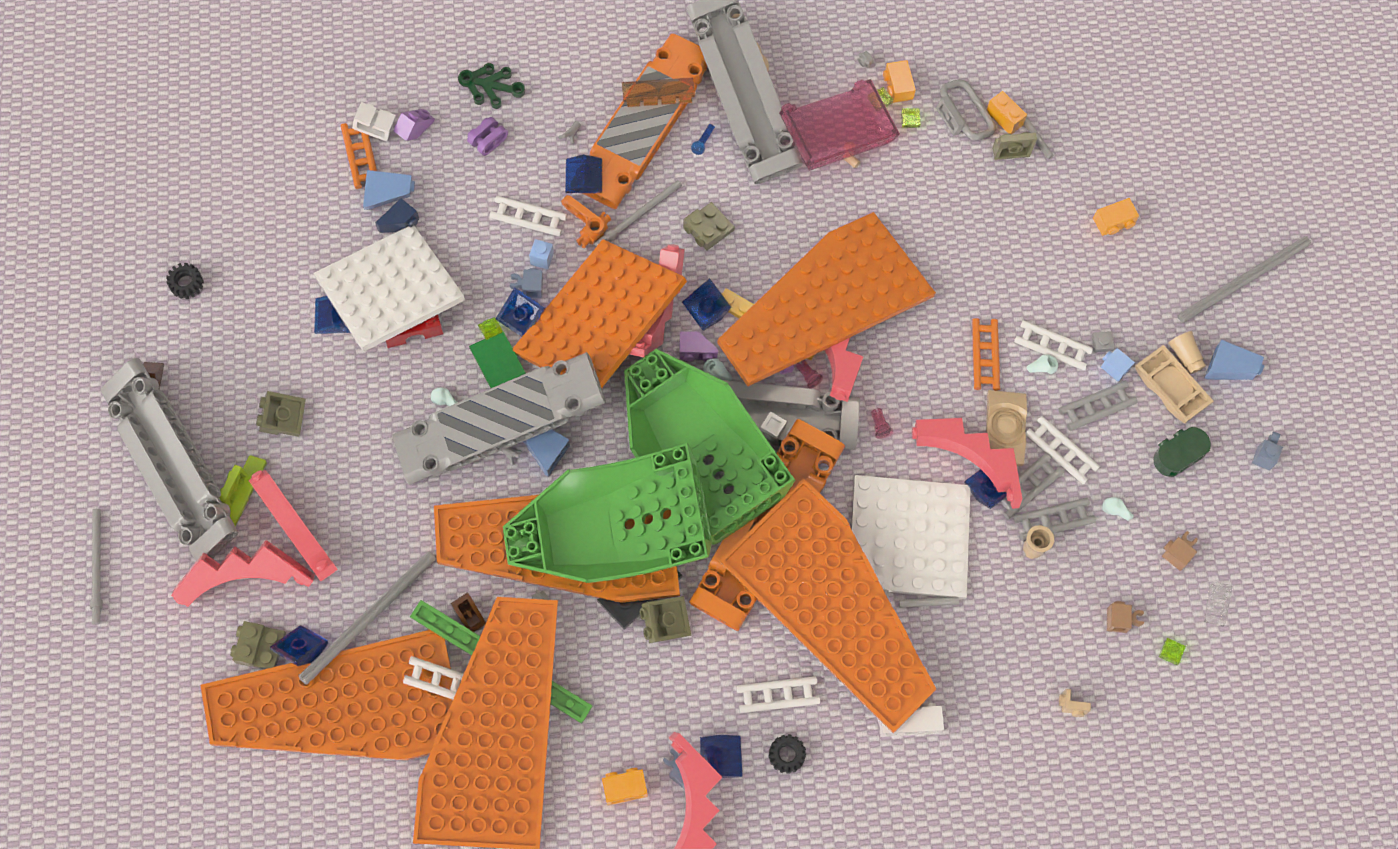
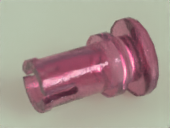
(811, 376)
(881, 427)

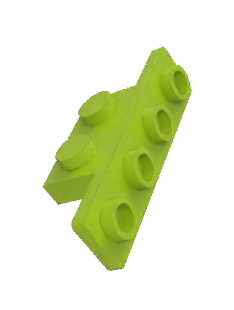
(238, 489)

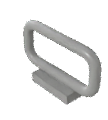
(953, 117)

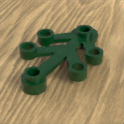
(489, 83)

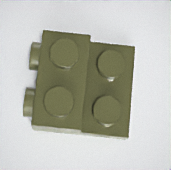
(1014, 145)
(707, 226)
(281, 414)
(665, 619)
(255, 644)

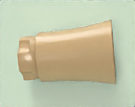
(1188, 352)
(1038, 541)

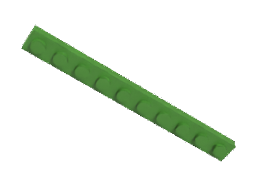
(467, 641)

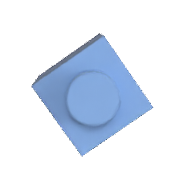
(541, 254)
(1117, 364)

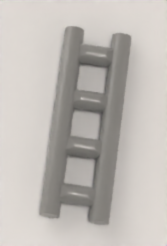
(1103, 396)
(1039, 486)
(1061, 509)

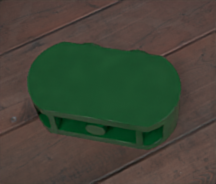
(1181, 451)

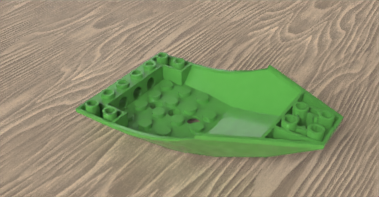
(681, 405)
(580, 520)

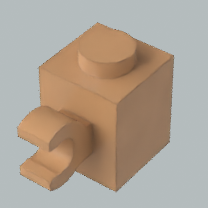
(1180, 551)
(1121, 618)

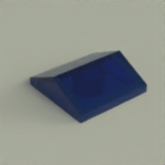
(583, 174)
(707, 305)
(520, 312)
(327, 318)
(984, 490)
(300, 646)
(723, 754)

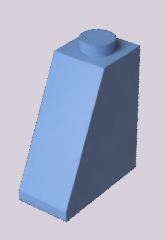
(386, 188)
(1233, 363)
(547, 449)

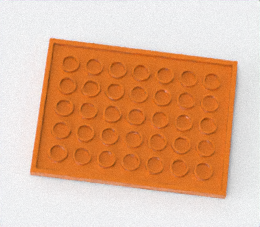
(601, 311)

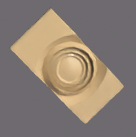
(1173, 384)
(1007, 422)

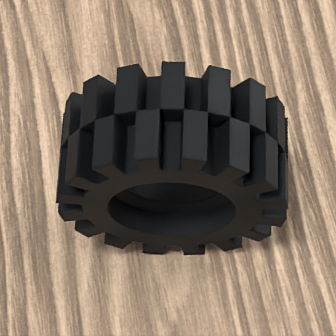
(178, 273)
(796, 745)

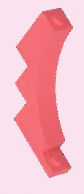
(672, 259)
(844, 368)
(995, 463)
(292, 524)
(266, 563)
(698, 780)

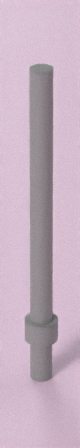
(611, 234)
(96, 603)

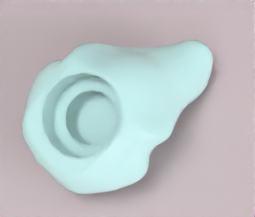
(1045, 363)
(716, 368)
(442, 396)
(1116, 506)

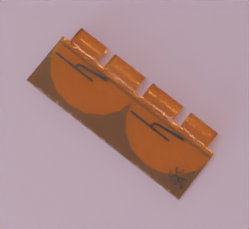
(654, 90)

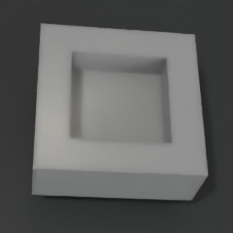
(1103, 341)

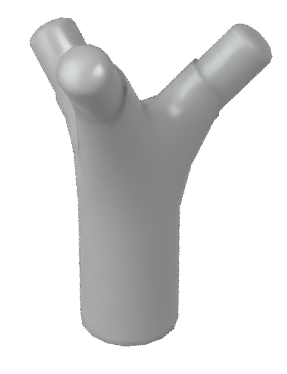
(570, 132)
(510, 453)

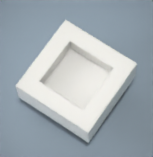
(773, 425)

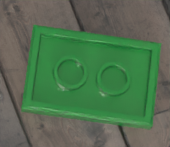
(497, 360)

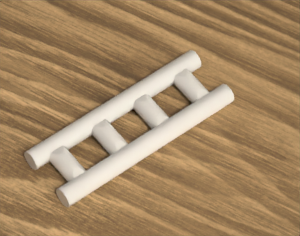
(534, 225)
(1064, 342)
(1063, 461)
(434, 685)
(769, 704)

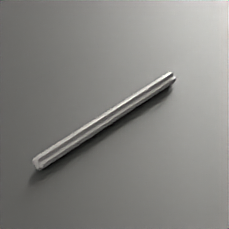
(1244, 279)
(366, 618)

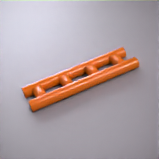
(353, 162)
(978, 362)

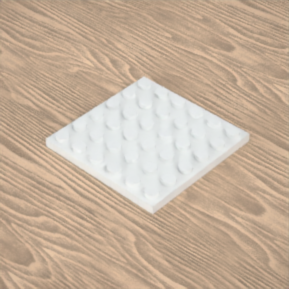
(388, 287)
(914, 534)

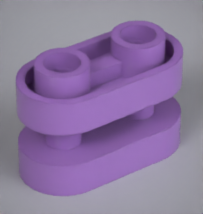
(487, 136)

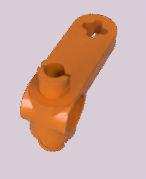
(589, 218)

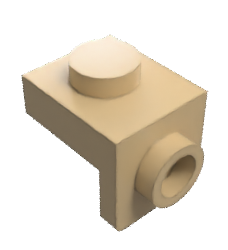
(1077, 708)

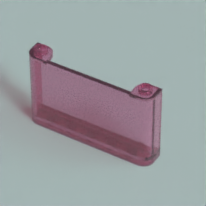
(840, 125)

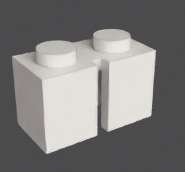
(374, 122)

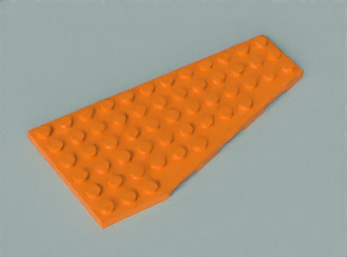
(829, 295)
(473, 540)
(825, 592)
(346, 710)
(492, 748)

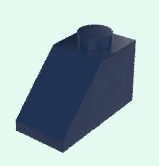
(397, 218)

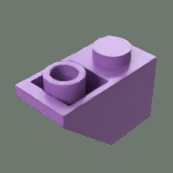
(413, 124)
(696, 347)

